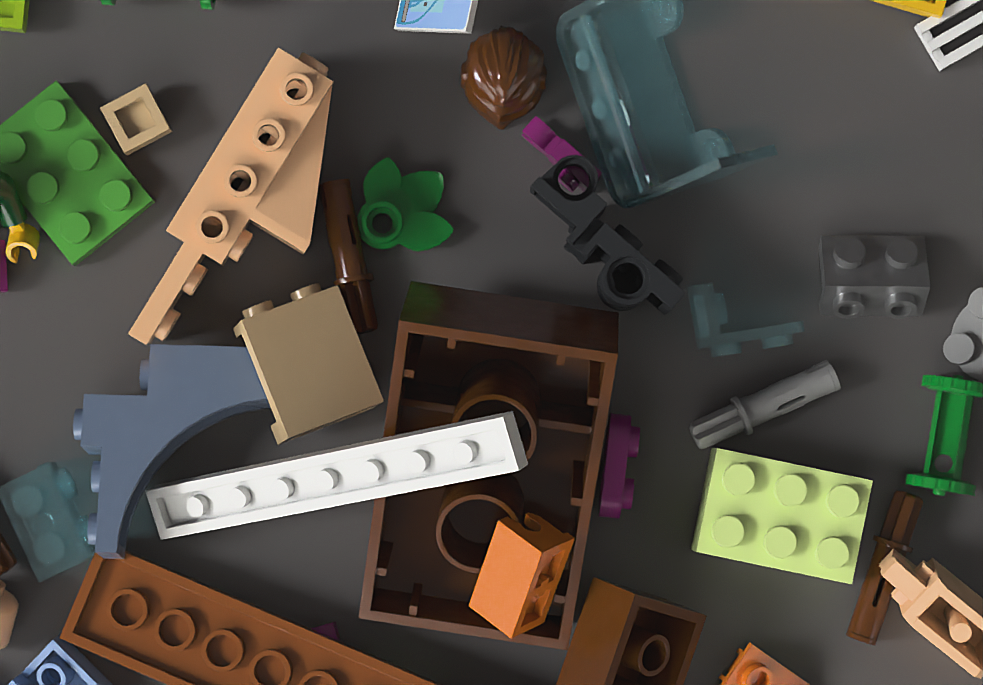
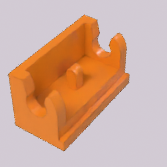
(520, 574)

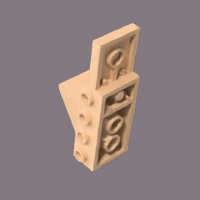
(275, 190)

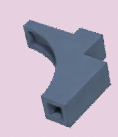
(137, 433)

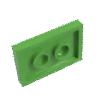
(69, 174)

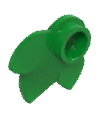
(410, 205)

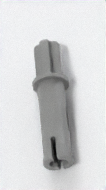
(765, 405)

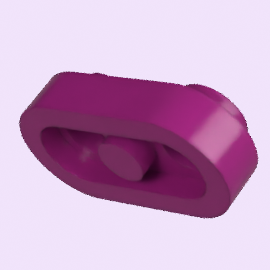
(621, 443)

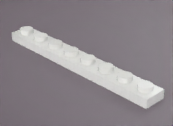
(339, 476)

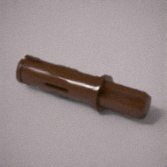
(348, 253)
(895, 535)

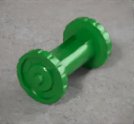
(948, 434)

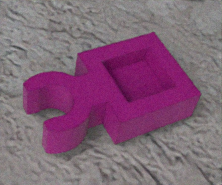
(555, 148)

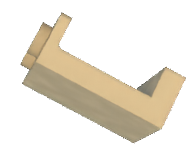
(309, 361)

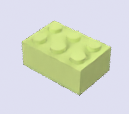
(781, 515)

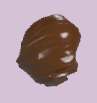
(503, 75)

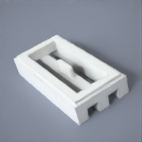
(932, 44)

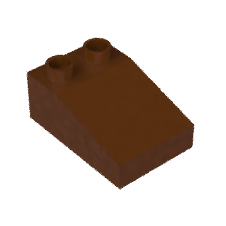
(471, 359)

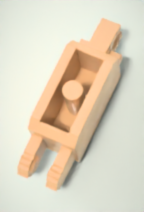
(939, 608)

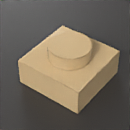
(136, 119)

